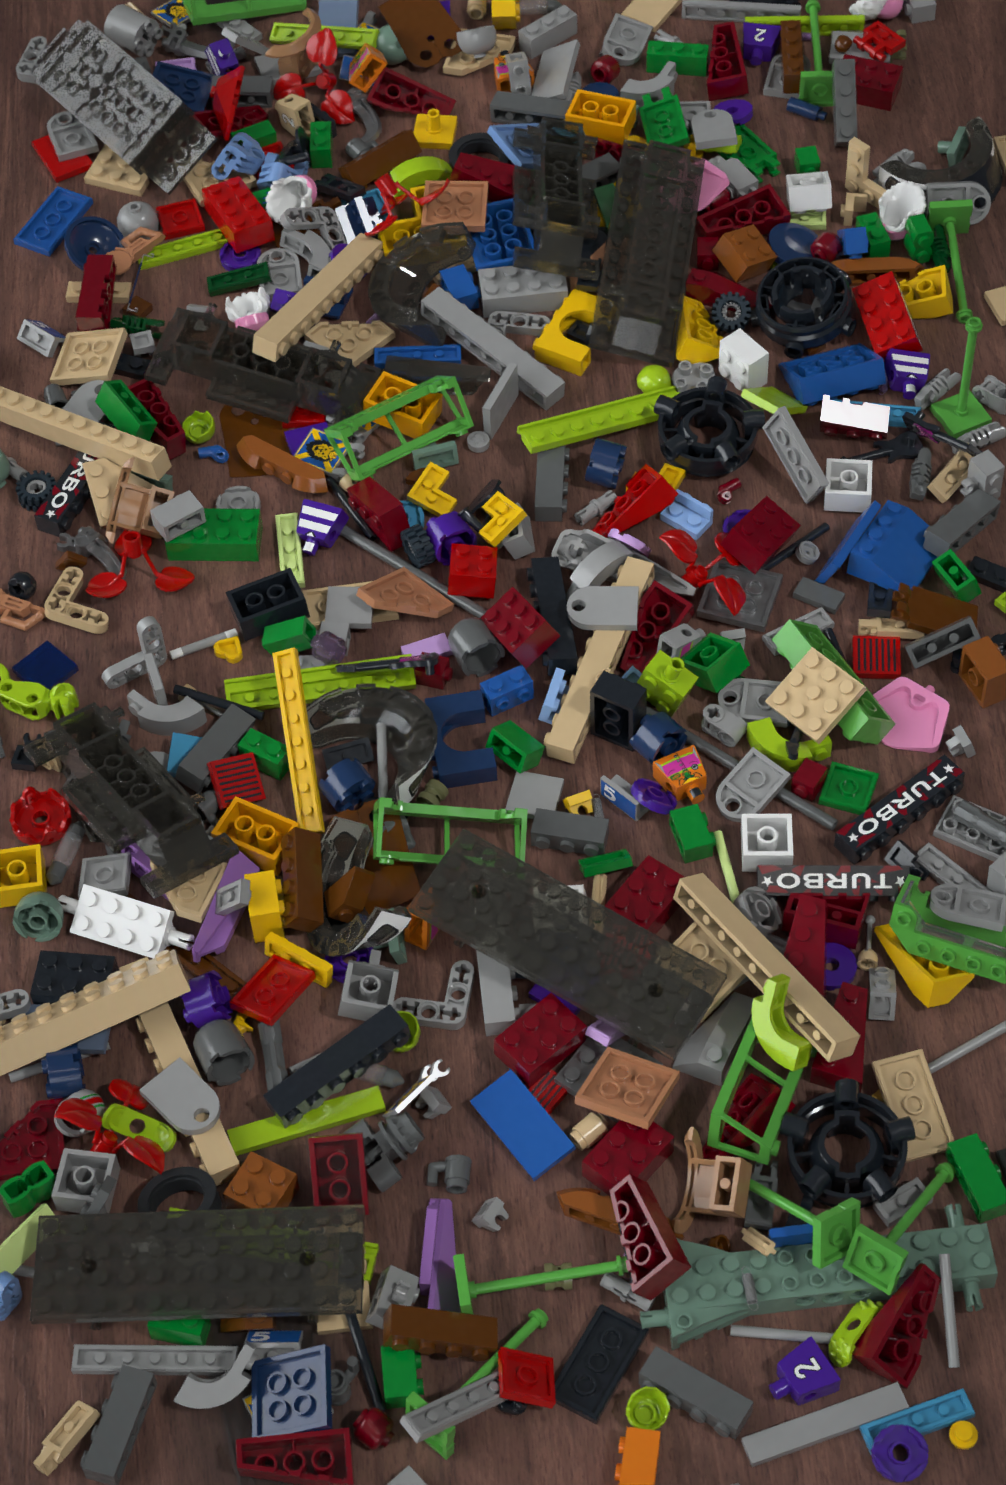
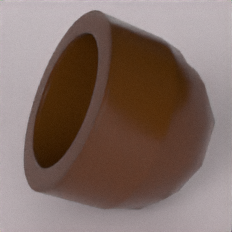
(843, 43)
(720, 1242)

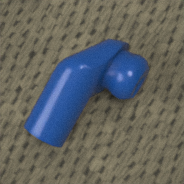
(215, 452)

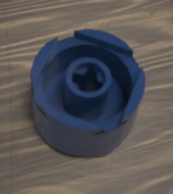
(605, 463)
(658, 737)
(347, 785)
(64, 1072)

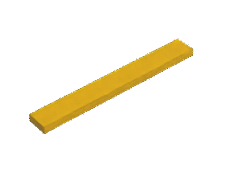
(298, 740)

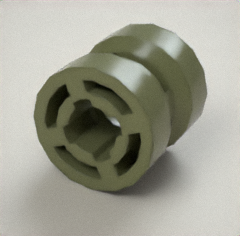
(433, 793)
(565, 1284)

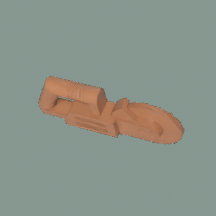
(134, 251)
(19, 608)

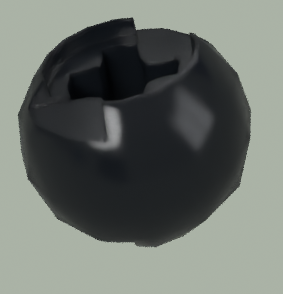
(22, 585)

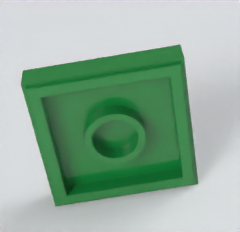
(848, 788)

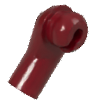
(725, 490)

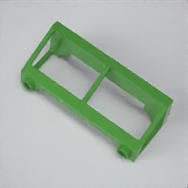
(202, 13)
(349, 425)
(387, 806)
(768, 1144)

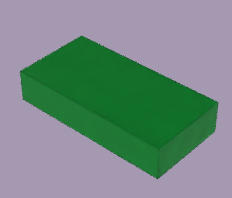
(605, 863)

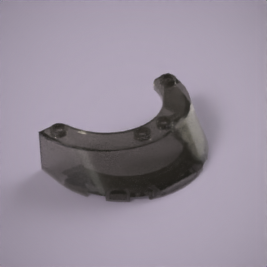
(408, 269)

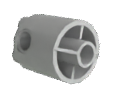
(132, 30)

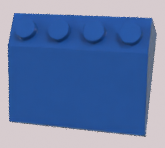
(497, 243)
(834, 373)
(892, 549)

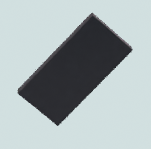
(599, 1363)

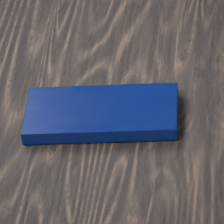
(51, 221)
(848, 543)
(522, 1125)

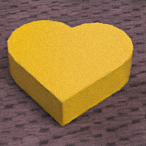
(229, 649)

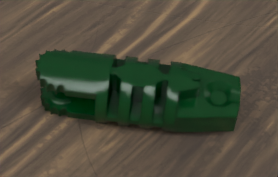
(940, 248)
(137, 324)

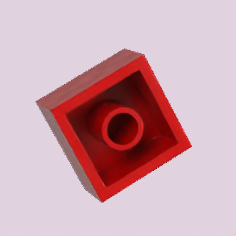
(472, 570)

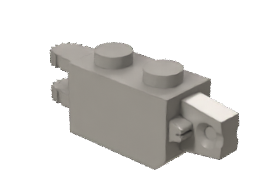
(740, 178)

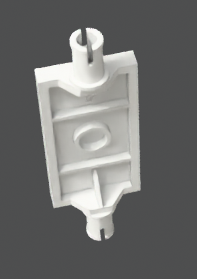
(124, 922)

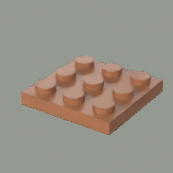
(458, 203)
(627, 1087)

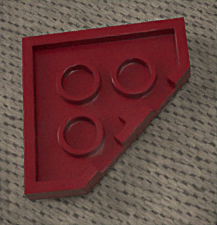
(32, 1141)

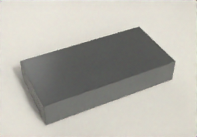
(819, 595)

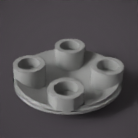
(691, 375)

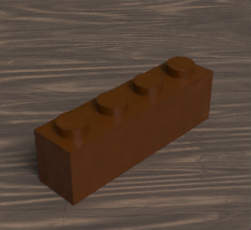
(791, 55)
(381, 159)
(302, 879)
(440, 1332)

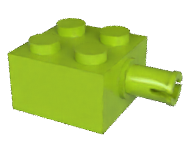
(667, 682)

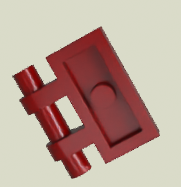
(883, 38)

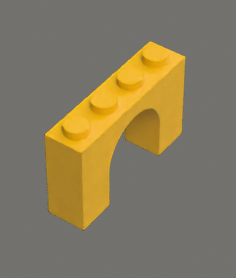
(554, 347)

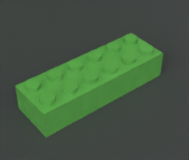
(866, 718)

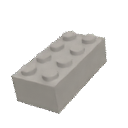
(520, 290)

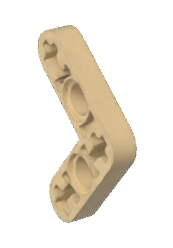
(68, 607)

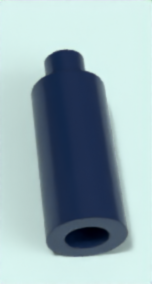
(805, 109)

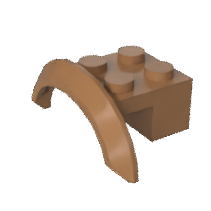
(293, 55)
(133, 505)
(712, 1186)

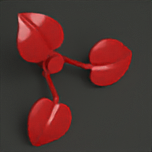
(321, 49)
(388, 190)
(133, 545)
(684, 549)
(85, 1116)

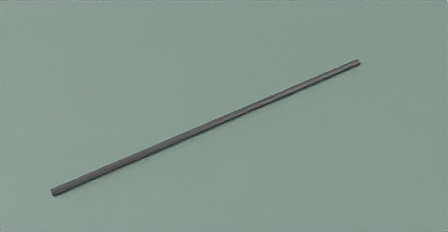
(478, 611)

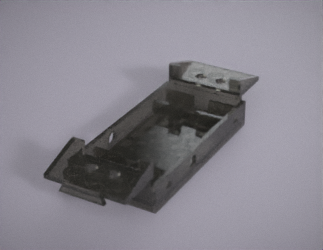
(123, 104)

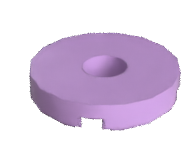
(630, 542)

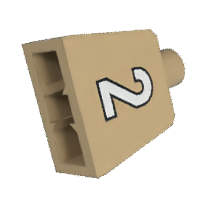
(295, 112)

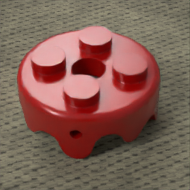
(33, 806)

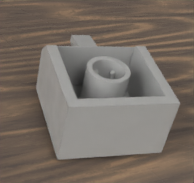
(367, 988)

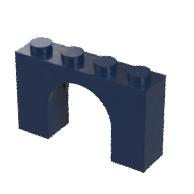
(453, 766)

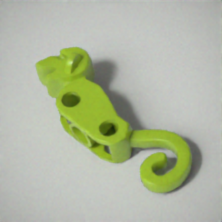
(31, 696)

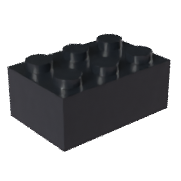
(266, 603)
(616, 709)
(68, 972)

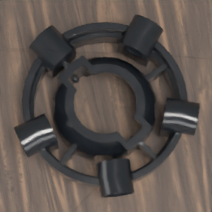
(801, 326)
(712, 408)
(823, 1179)

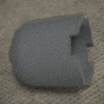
(475, 647)
(222, 1052)

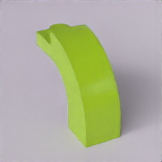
(418, 170)
(765, 739)
(772, 1028)

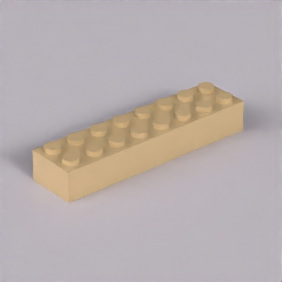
(91, 1010)

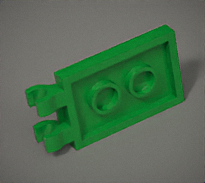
(664, 119)
(754, 154)

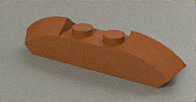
(865, 269)
(282, 465)
(592, 1208)

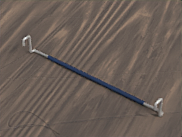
(135, 282)

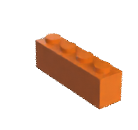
(640, 1457)

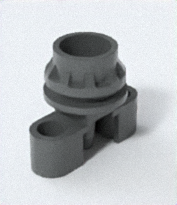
(393, 1140)

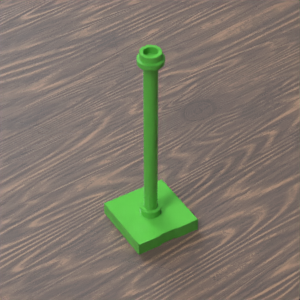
(817, 84)
(955, 219)
(963, 411)
(831, 1228)
(879, 1258)
(470, 1290)
(443, 1442)

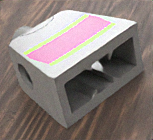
(679, 640)

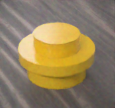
(963, 1434)

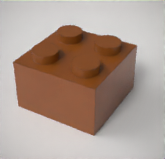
(744, 253)
(984, 671)
(261, 1185)

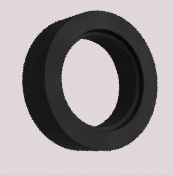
(476, 143)
(176, 1181)

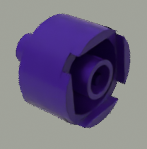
(447, 530)
(206, 1000)

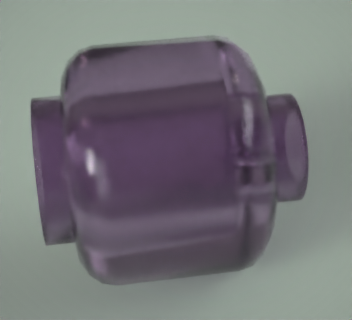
(328, 648)

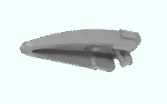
(576, 545)

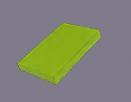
(772, 399)

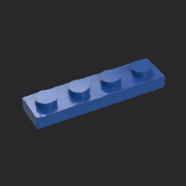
(443, 353)

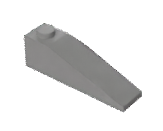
(716, 1042)

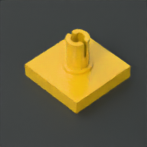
(435, 130)

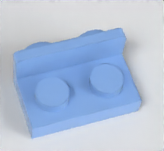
(688, 515)
(553, 697)

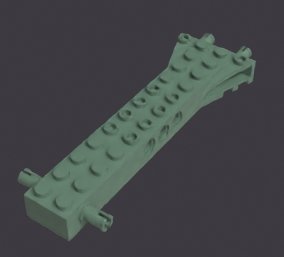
(715, 1297)

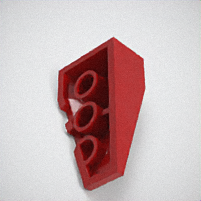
(226, 99)
(646, 496)

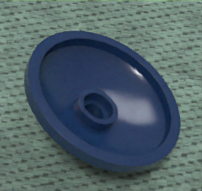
(91, 234)

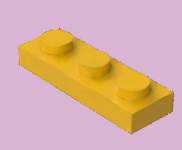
(282, 947)

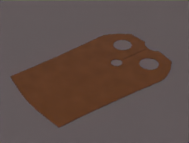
(414, 22)
(237, 426)
(394, 882)

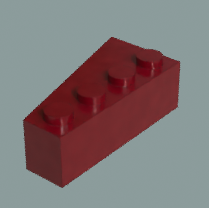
(726, 68)
(477, 168)
(758, 207)
(96, 293)
(168, 429)
(808, 941)
(852, 1006)
(649, 1240)
(299, 1458)

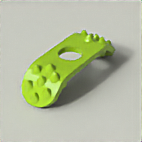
(119, 1118)
(844, 1340)

